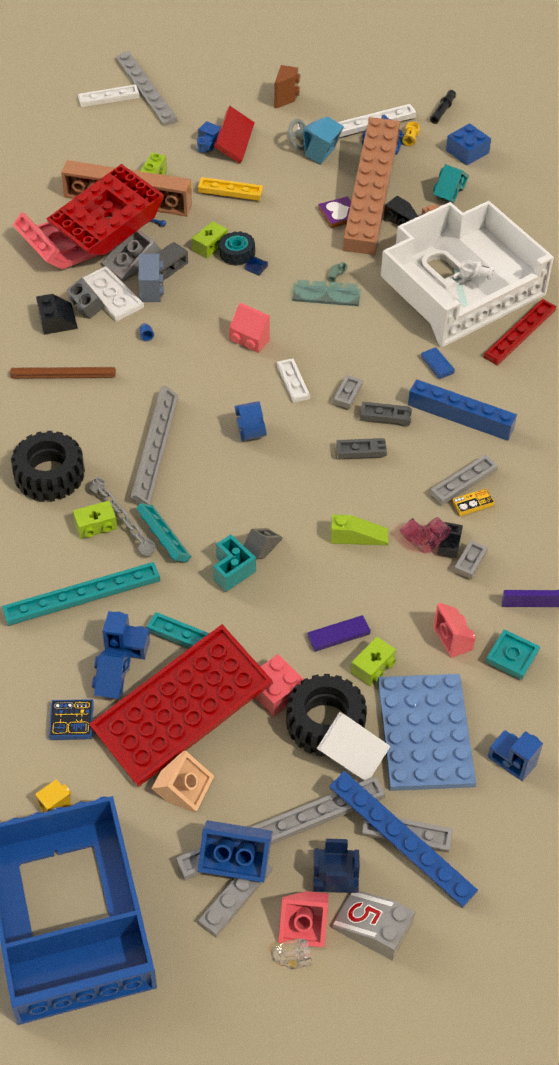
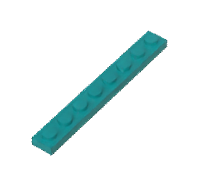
(80, 593)

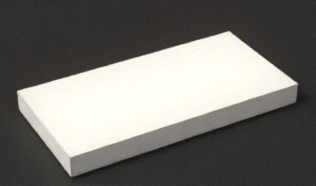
(115, 295)

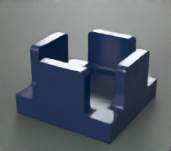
(336, 867)

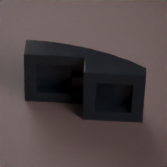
(450, 545)

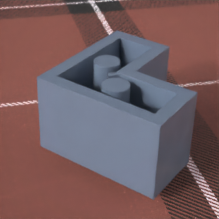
(150, 278)

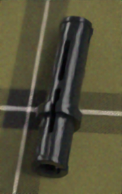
(445, 103)

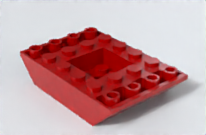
(117, 195)

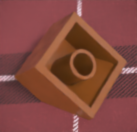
(286, 86)

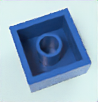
(468, 144)

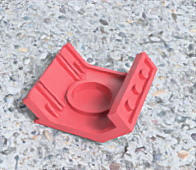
(51, 243)

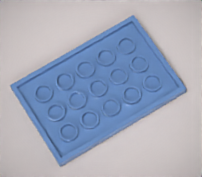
(426, 732)

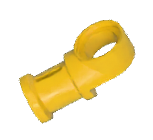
(411, 131)

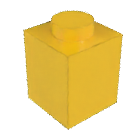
(53, 796)

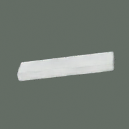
(108, 96)

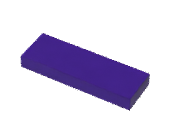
(530, 598)
(338, 633)

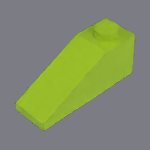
(354, 530)

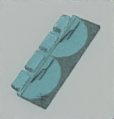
(320, 293)

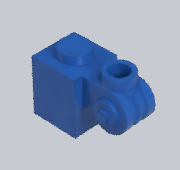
(207, 136)

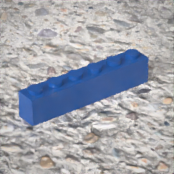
(462, 409)

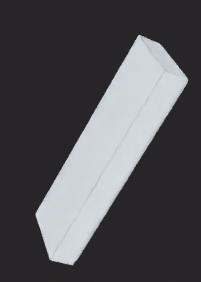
(293, 380)

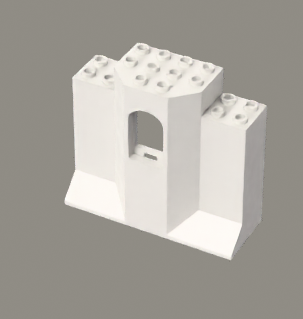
(454, 236)

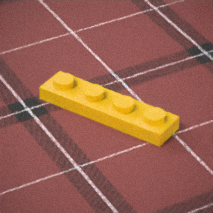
(230, 188)

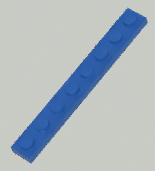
(404, 839)

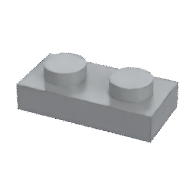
(347, 392)
(470, 559)

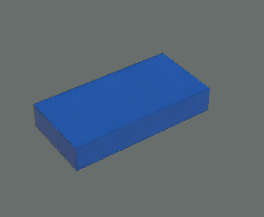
(437, 363)

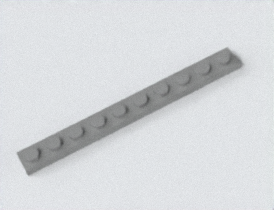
(292, 822)

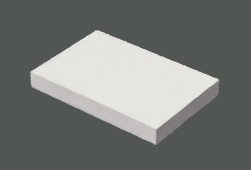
(353, 747)

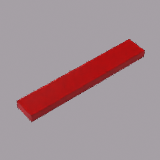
(519, 332)

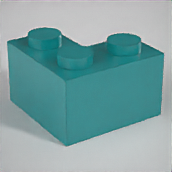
(449, 183)
(235, 563)

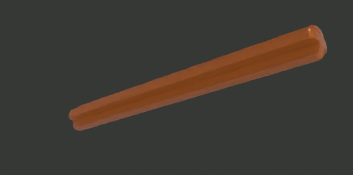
(63, 372)

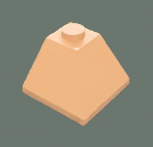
(183, 782)

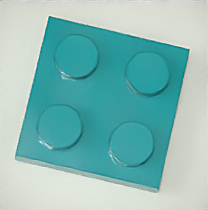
(512, 654)

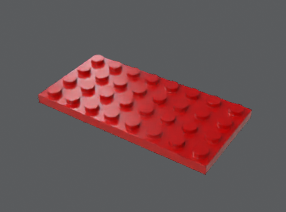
(180, 704)

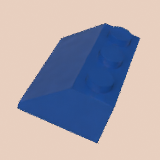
(234, 851)

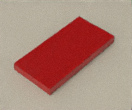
(234, 134)

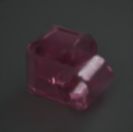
(434, 532)

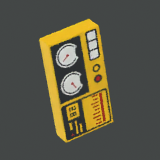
(473, 502)

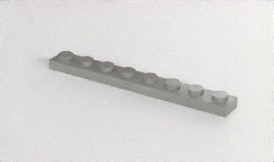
(146, 88)
(154, 446)

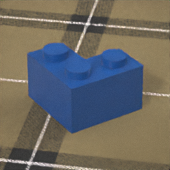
(120, 635)
(111, 670)
(515, 753)

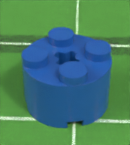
(250, 421)

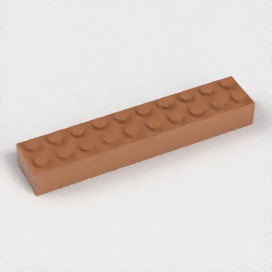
(371, 186)

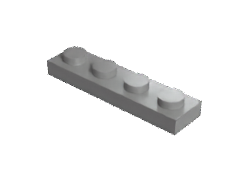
(463, 479)
(434, 836)
(229, 904)

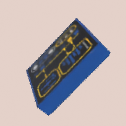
(71, 719)

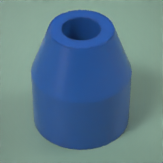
(146, 332)

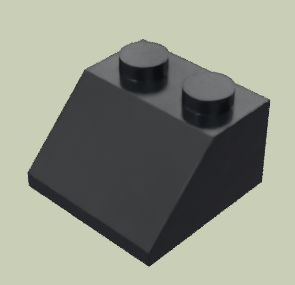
(55, 314)

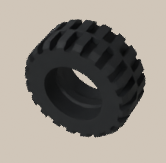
(44, 448)
(318, 692)

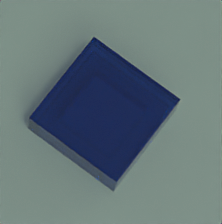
(256, 266)

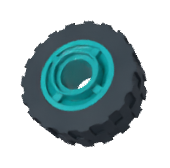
(237, 248)

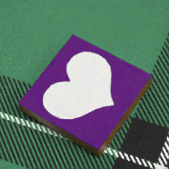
(335, 211)

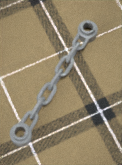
(146, 546)

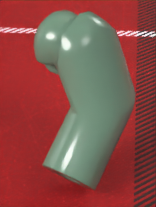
(336, 270)

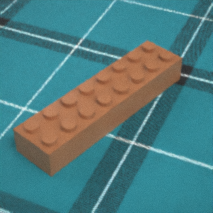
(176, 190)

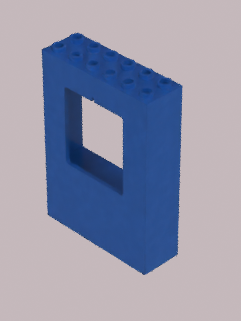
(81, 962)

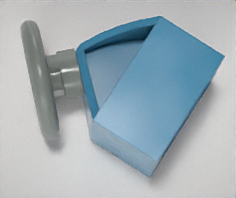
(317, 138)

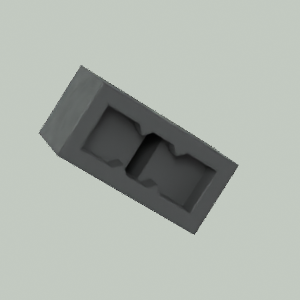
(85, 297)

